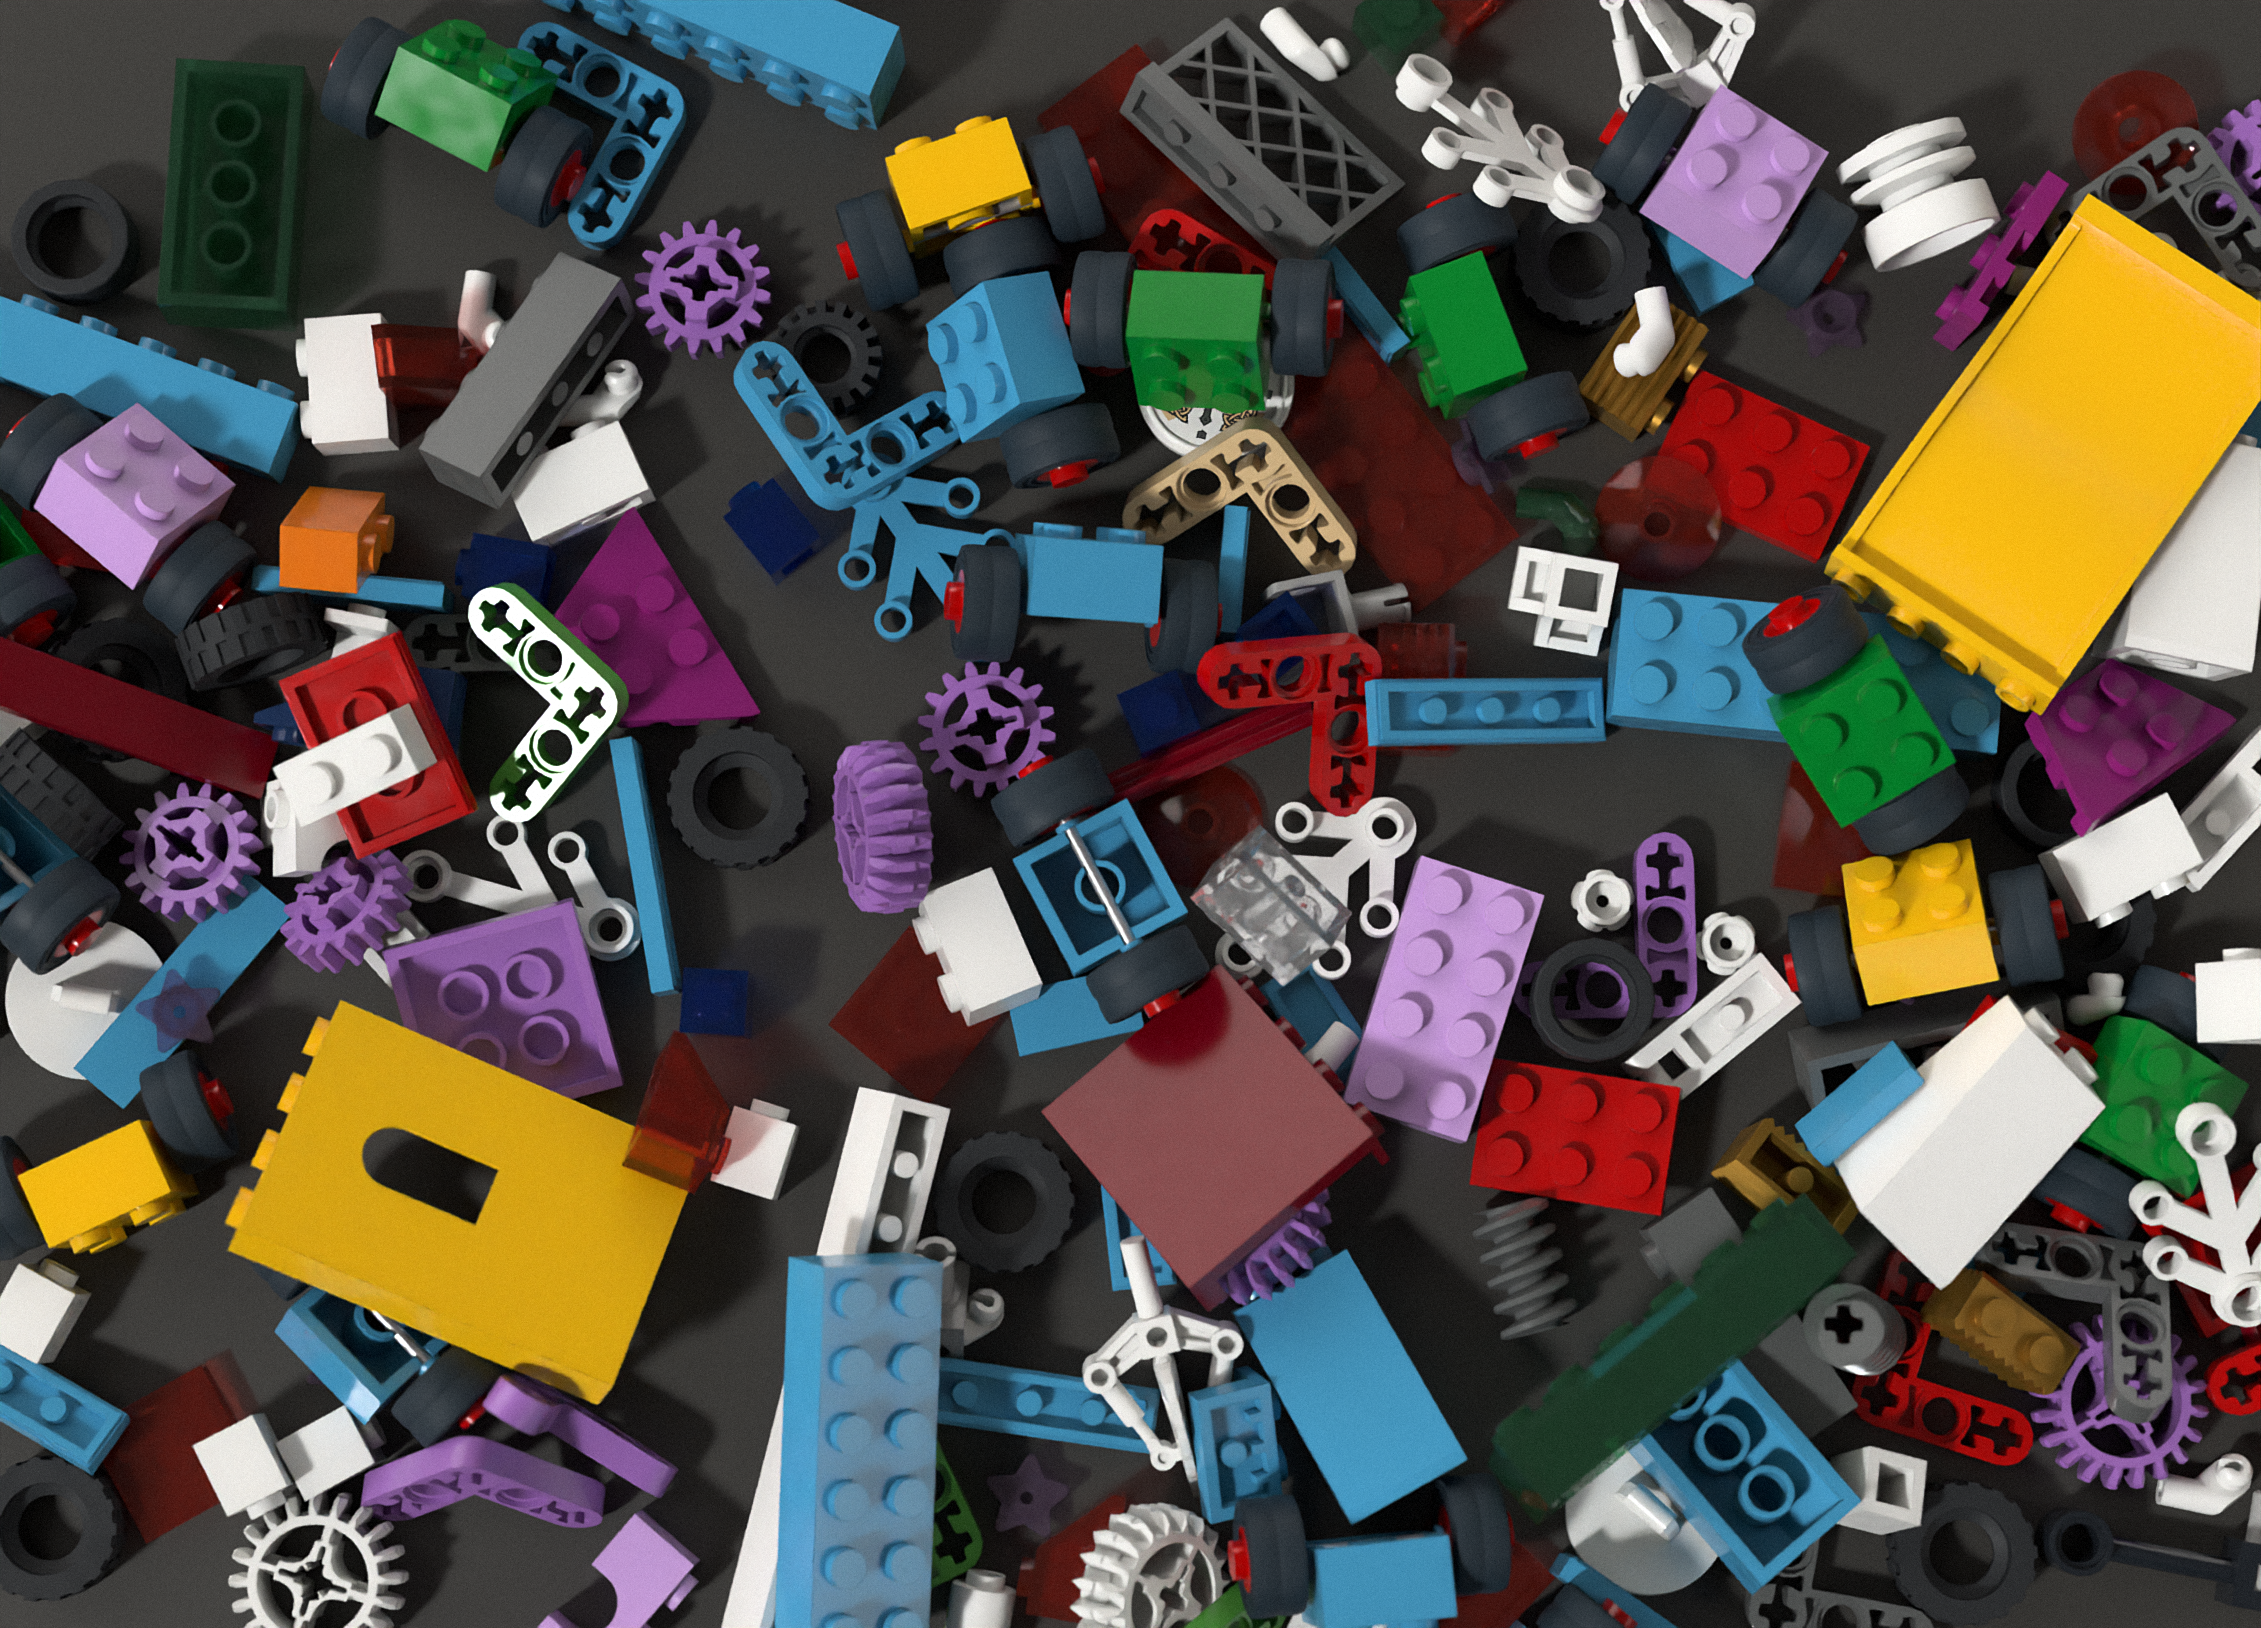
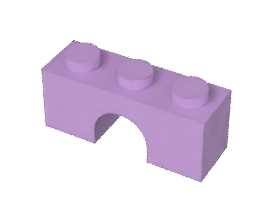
(646, 1571)

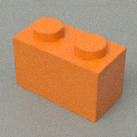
(334, 539)

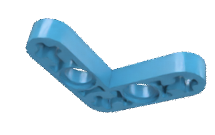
(623, 109)
(831, 447)

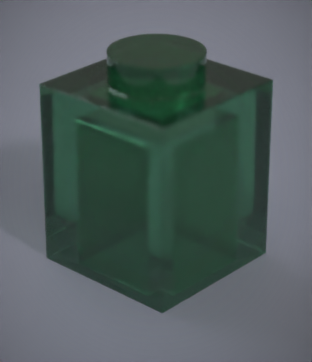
(1396, 29)

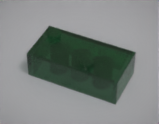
(235, 195)

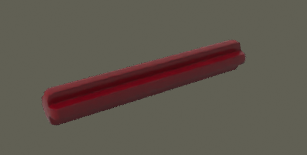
(1207, 751)

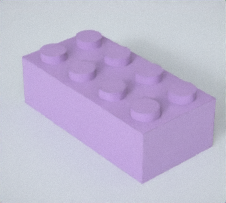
(1442, 999)

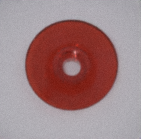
(2142, 94)
(1665, 487)
(1166, 814)

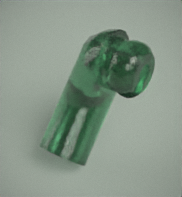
(1565, 511)

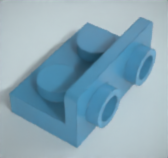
(1236, 1443)

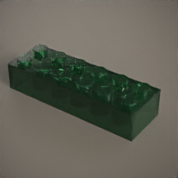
(1672, 1357)

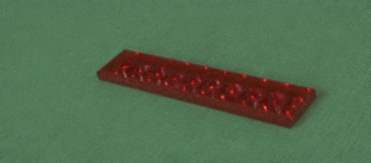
(1349, 427)

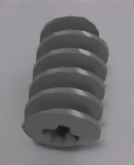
(1524, 1267)
(1868, 1350)

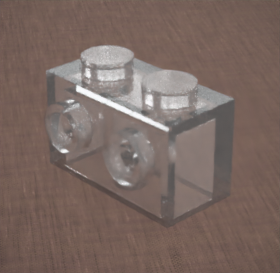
(1271, 905)

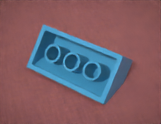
(1745, 1477)

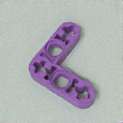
(1676, 957)
(541, 1408)
(484, 1469)

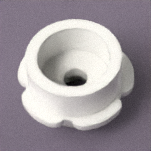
(1619, 898)
(1740, 933)

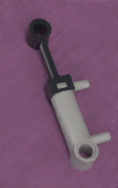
(2234, 1571)

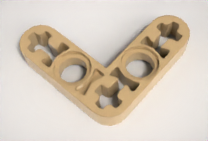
(1260, 480)

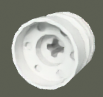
(1914, 185)

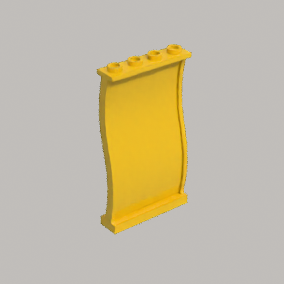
(2059, 457)

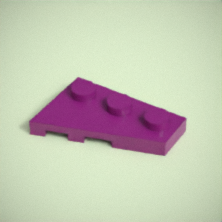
(1994, 259)

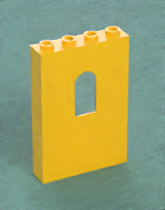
(559, 1247)

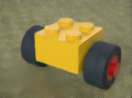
(955, 187)
(1922, 931)
(124, 1176)

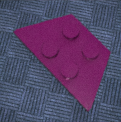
(652, 635)
(2119, 738)

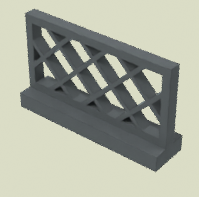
(1233, 168)

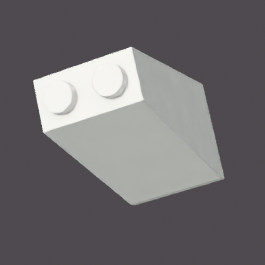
(2202, 587)
(1971, 1138)

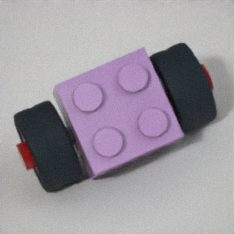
(1730, 188)
(133, 503)

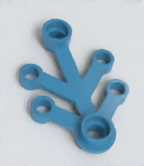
(915, 543)

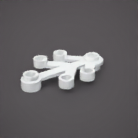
(1498, 141)
(1336, 870)
(535, 889)
(2223, 1228)

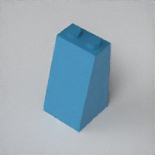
(1348, 1385)

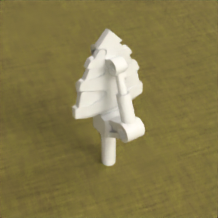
(1693, 76)
(1157, 1333)

